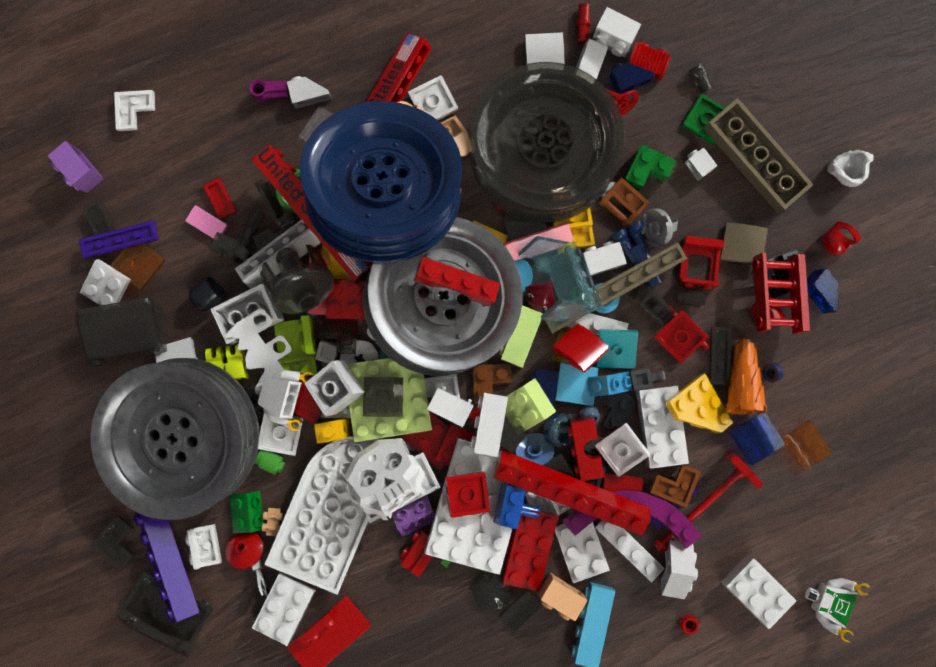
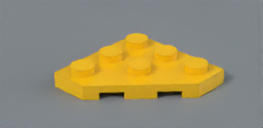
(699, 406)

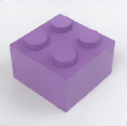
(75, 167)

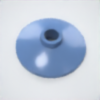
(535, 443)

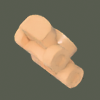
(273, 519)

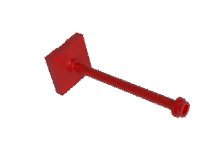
(740, 471)

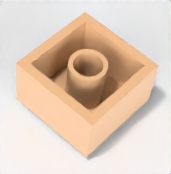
(562, 596)

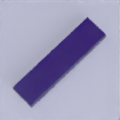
(118, 239)

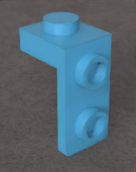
(610, 384)

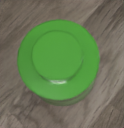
(270, 462)

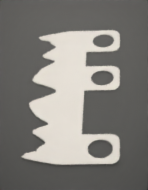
(258, 354)

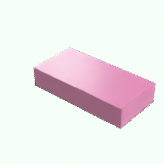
(206, 222)

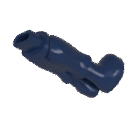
(638, 252)

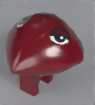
(540, 296)

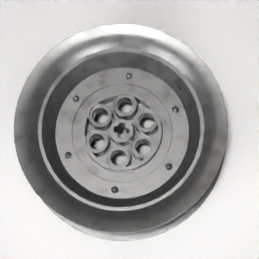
(435, 343)
(133, 457)

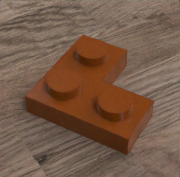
(486, 375)
(678, 490)

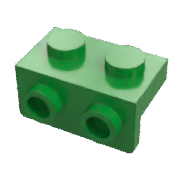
(246, 512)

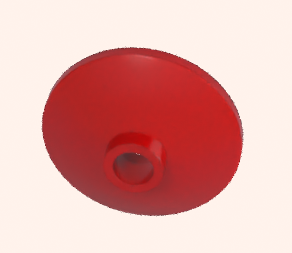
(249, 555)

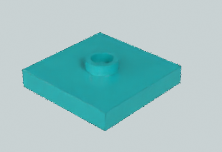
(621, 350)

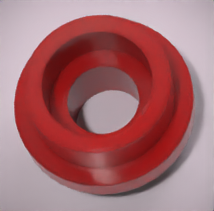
(693, 628)

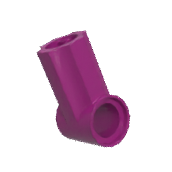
(271, 90)

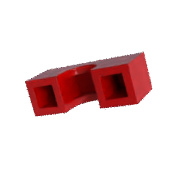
(587, 466)

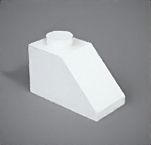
(306, 92)

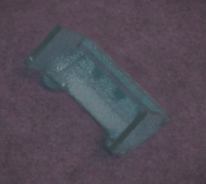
(568, 275)

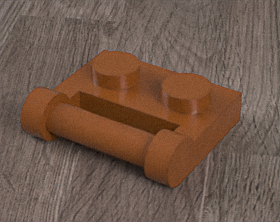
(626, 196)

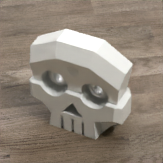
(390, 485)

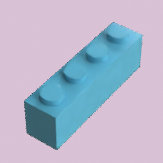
(593, 625)

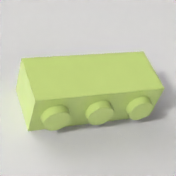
(520, 342)

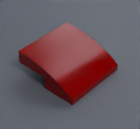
(581, 347)

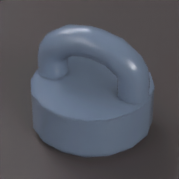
(590, 411)

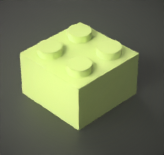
(528, 406)

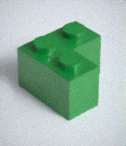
(648, 163)

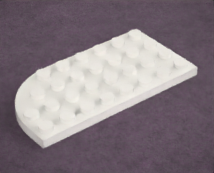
(322, 520)

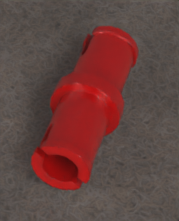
(583, 23)

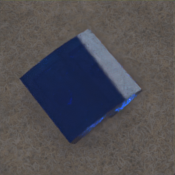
(757, 438)

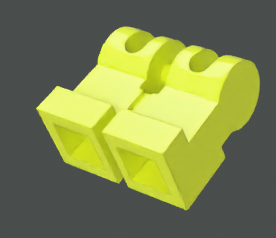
(236, 362)

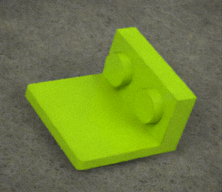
(299, 336)

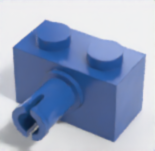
(511, 506)

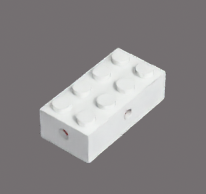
(659, 430)

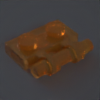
(812, 442)

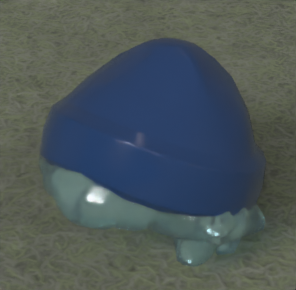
(556, 429)

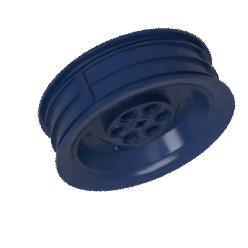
(395, 144)

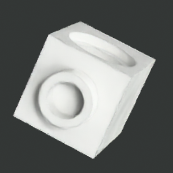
(700, 163)

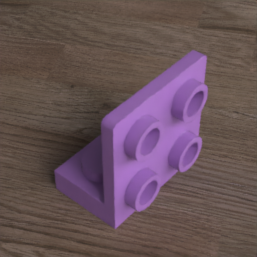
(414, 516)

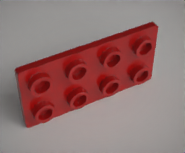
(329, 635)

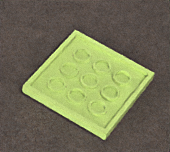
(415, 403)

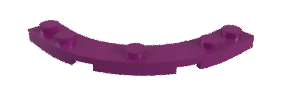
(659, 509)

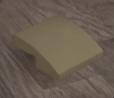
(743, 242)

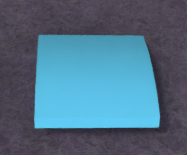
(574, 385)

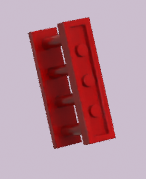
(798, 293)

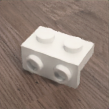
(203, 546)

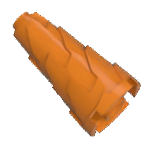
(745, 387)

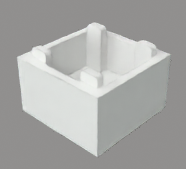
(450, 406)

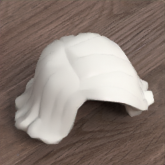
(851, 167)

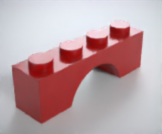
(445, 276)

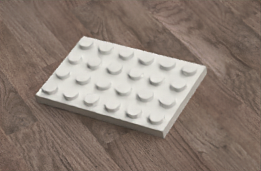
(470, 538)

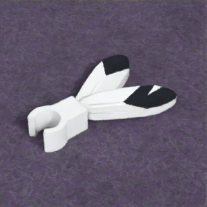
(261, 582)

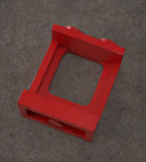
(701, 247)

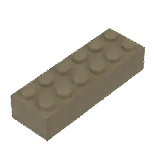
(758, 156)

